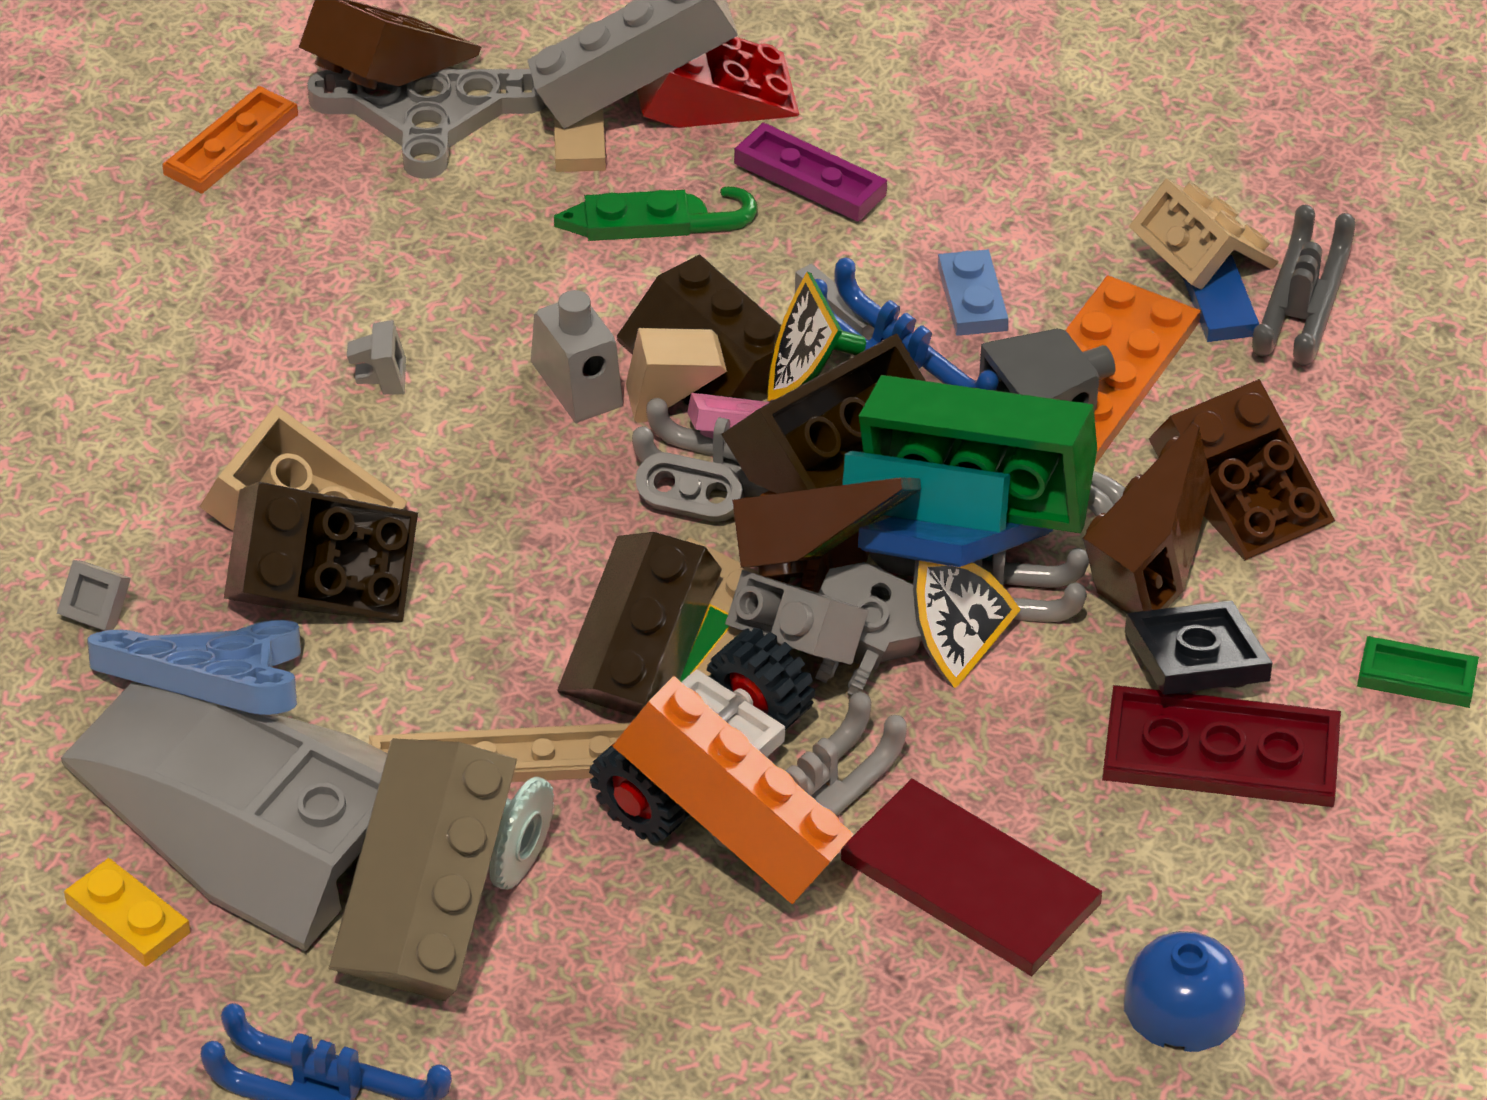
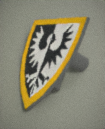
(959, 615)

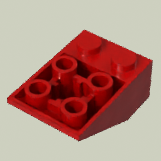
(723, 86)

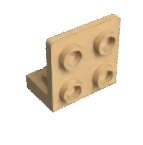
(1196, 232)

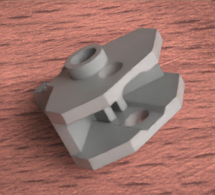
(890, 623)

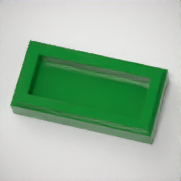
(1418, 671)

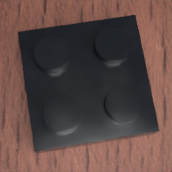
(1198, 647)

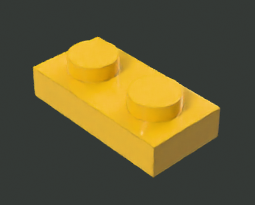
(127, 912)

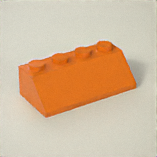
(733, 789)

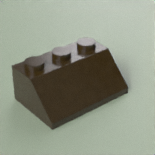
(703, 298)
(640, 621)

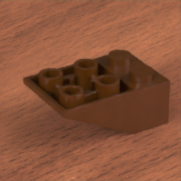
(1256, 473)
(1150, 534)

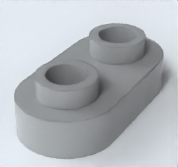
(692, 486)

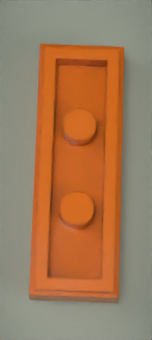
(230, 139)

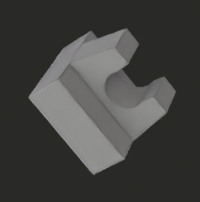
(382, 358)

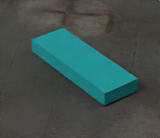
(947, 492)

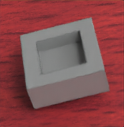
(93, 595)

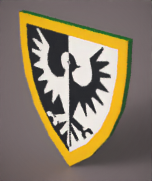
(807, 340)

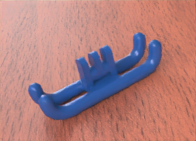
(886, 324)
(316, 1072)

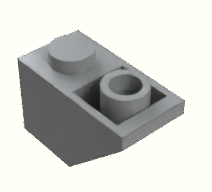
(797, 617)

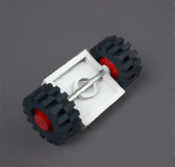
(750, 687)

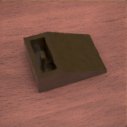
(320, 553)

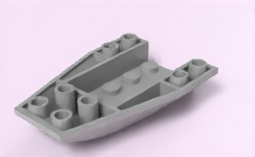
(236, 801)

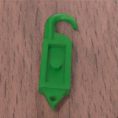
(653, 215)

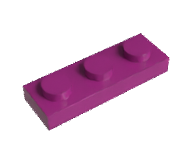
(810, 171)

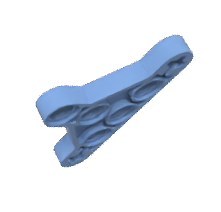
(208, 666)

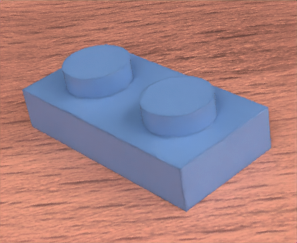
(972, 292)

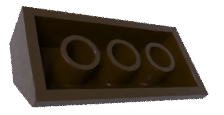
(807, 432)

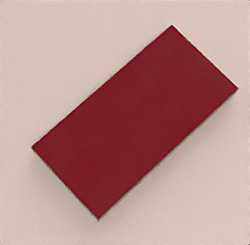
(1222, 746)
(971, 876)

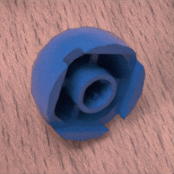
(1185, 991)

